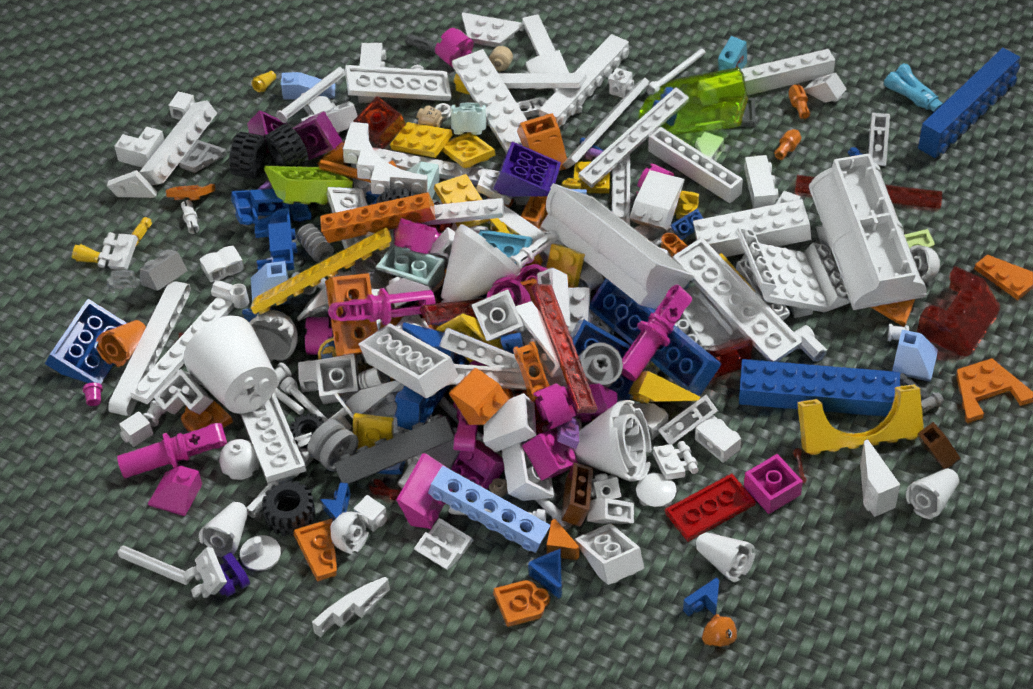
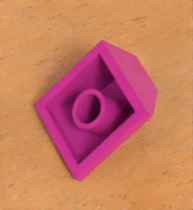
(177, 490)

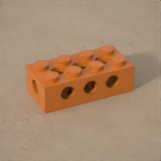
(343, 331)

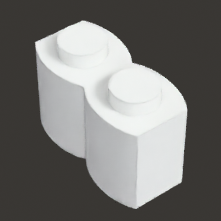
(221, 264)

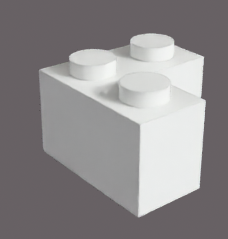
(139, 150)
(181, 391)

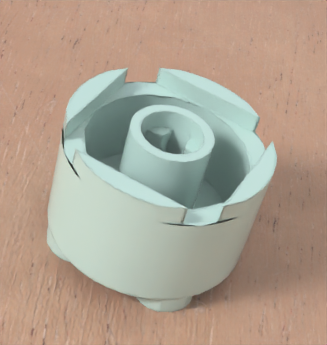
(468, 118)

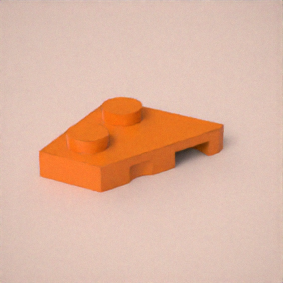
(193, 191)

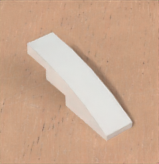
(356, 602)

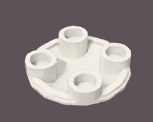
(655, 490)

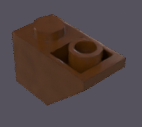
(938, 446)

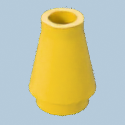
(263, 81)
(84, 254)

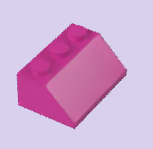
(414, 500)

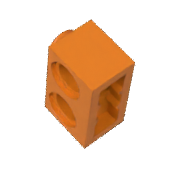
(535, 210)

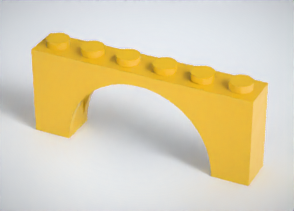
(901, 422)

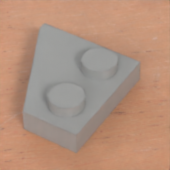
(201, 155)

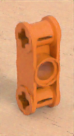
(527, 360)

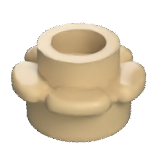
(499, 491)

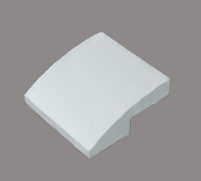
(547, 63)
(443, 544)

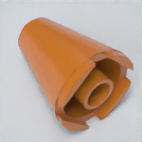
(120, 342)

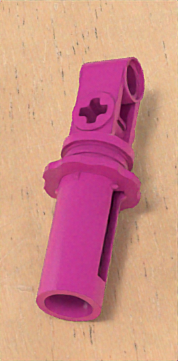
(379, 306)
(655, 332)
(466, 434)
(172, 450)

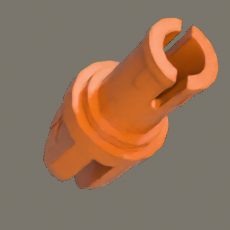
(798, 100)
(788, 143)

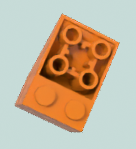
(544, 137)

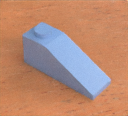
(296, 83)

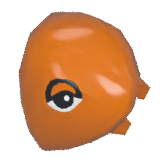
(719, 631)

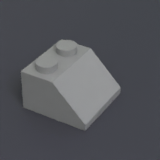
(162, 270)

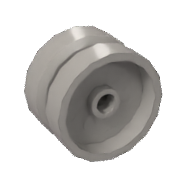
(601, 364)
(331, 442)

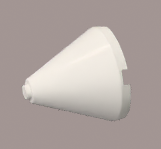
(474, 267)
(616, 442)

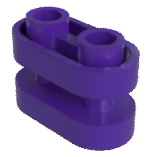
(236, 571)

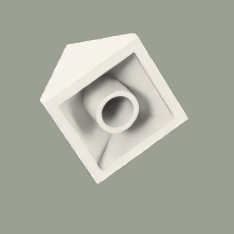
(497, 315)

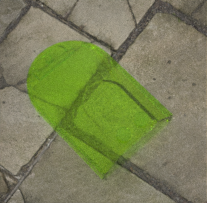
(714, 102)

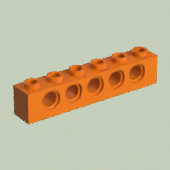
(376, 217)

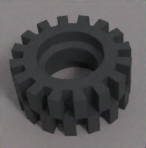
(304, 423)

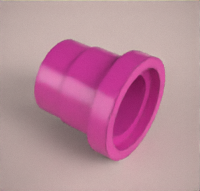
(92, 393)

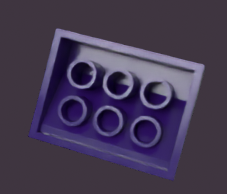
(526, 173)

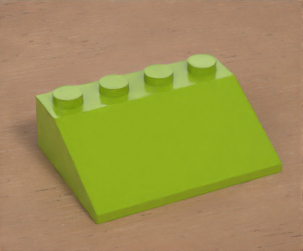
(304, 183)

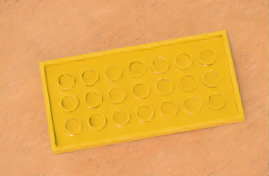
(314, 275)

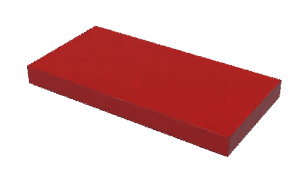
(709, 507)

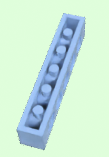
(485, 499)

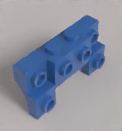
(264, 202)
(280, 236)

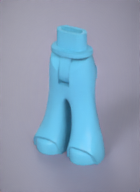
(907, 84)

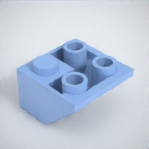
(268, 277)
(915, 356)

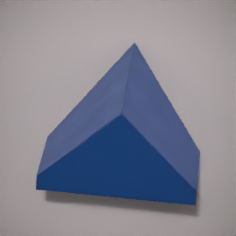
(547, 572)

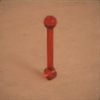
(798, 452)

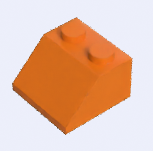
(478, 397)

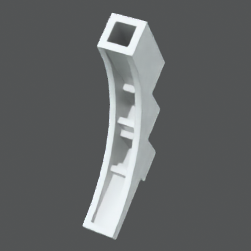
(371, 166)

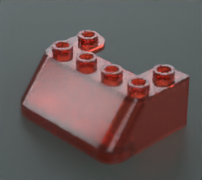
(966, 319)

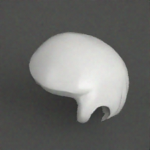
(276, 334)

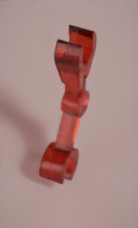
(382, 489)

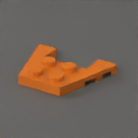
(987, 380)

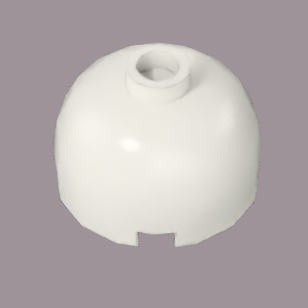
(926, 262)
(238, 459)
(349, 531)

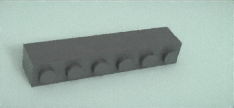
(396, 450)

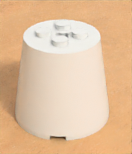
(231, 364)

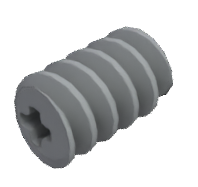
(314, 243)

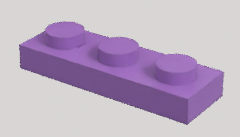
(569, 433)

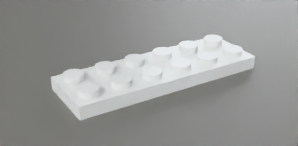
(397, 83)
(273, 441)

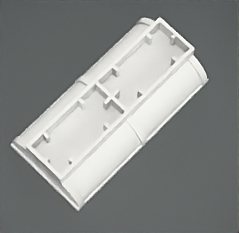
(865, 234)
(613, 246)

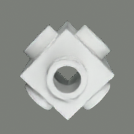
(620, 82)
(610, 485)

